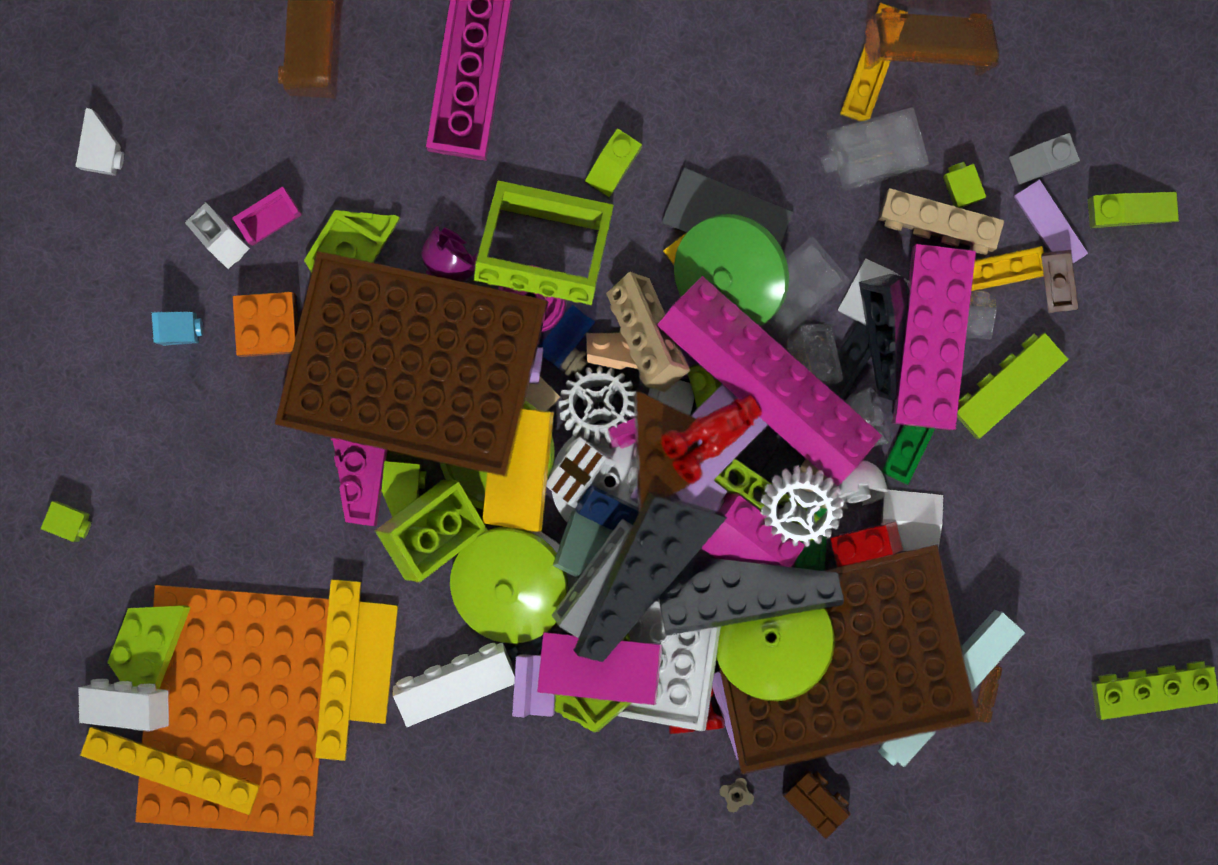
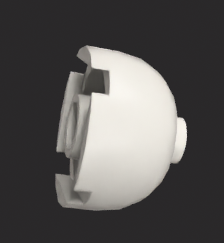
(863, 484)

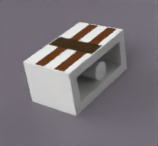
(579, 469)

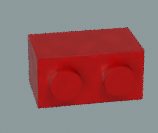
(866, 544)

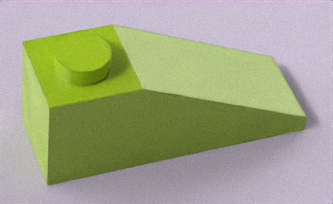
(1132, 209)

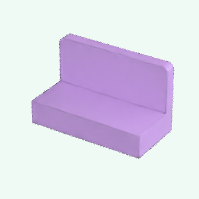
(526, 698)

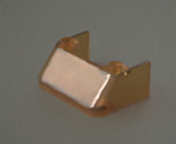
(931, 40)
(308, 49)

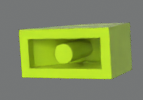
(613, 162)

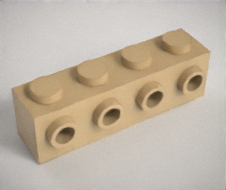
(940, 220)
(638, 315)

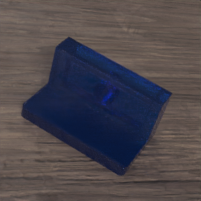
(566, 336)

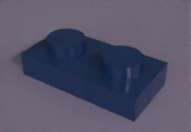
(606, 508)

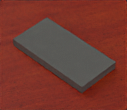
(702, 197)

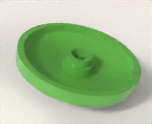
(738, 260)

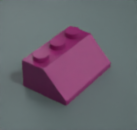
(747, 537)

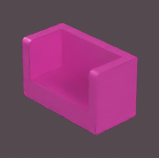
(267, 216)

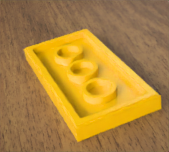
(520, 497)
(373, 662)

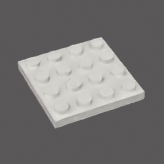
(684, 673)

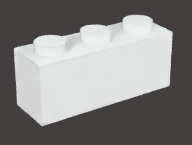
(123, 705)

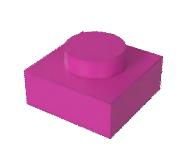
(623, 435)

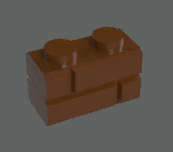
(817, 803)

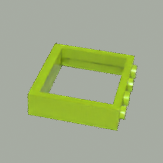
(552, 207)

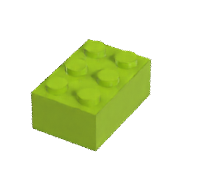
(431, 530)

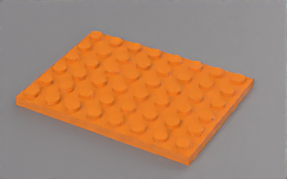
(244, 705)

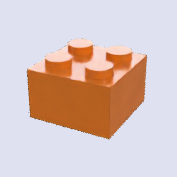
(265, 323)

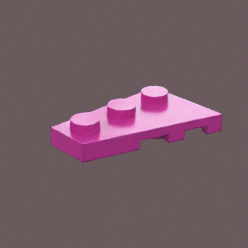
(360, 480)

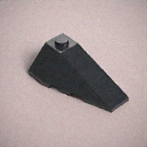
(885, 318)

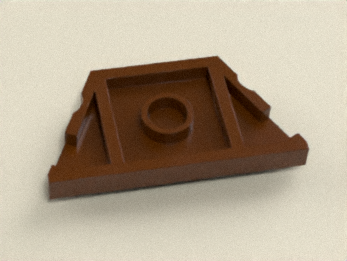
(654, 467)

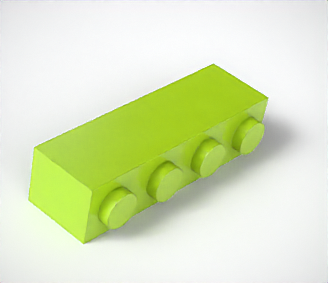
(1011, 385)

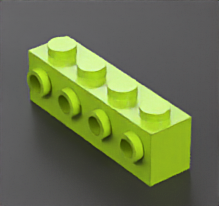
(1155, 691)

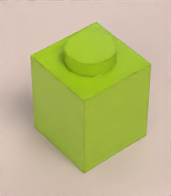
(964, 185)
(66, 522)

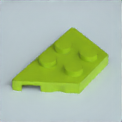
(353, 236)
(147, 643)
(588, 711)

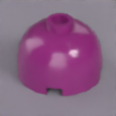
(447, 257)

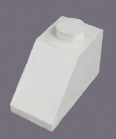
(98, 147)
(217, 236)

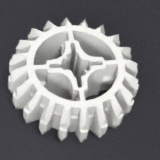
(582, 390)
(822, 494)

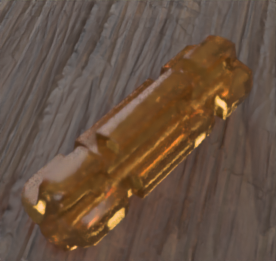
(988, 695)

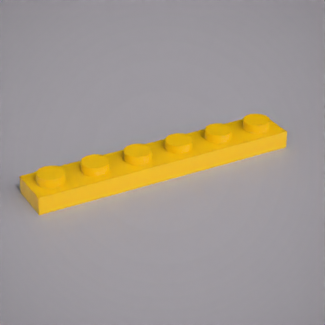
(338, 669)
(170, 770)

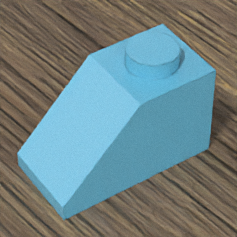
(176, 328)

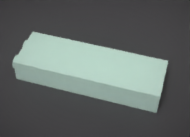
(981, 655)

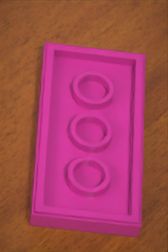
(624, 676)

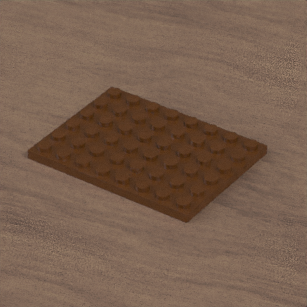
(412, 363)
(889, 677)

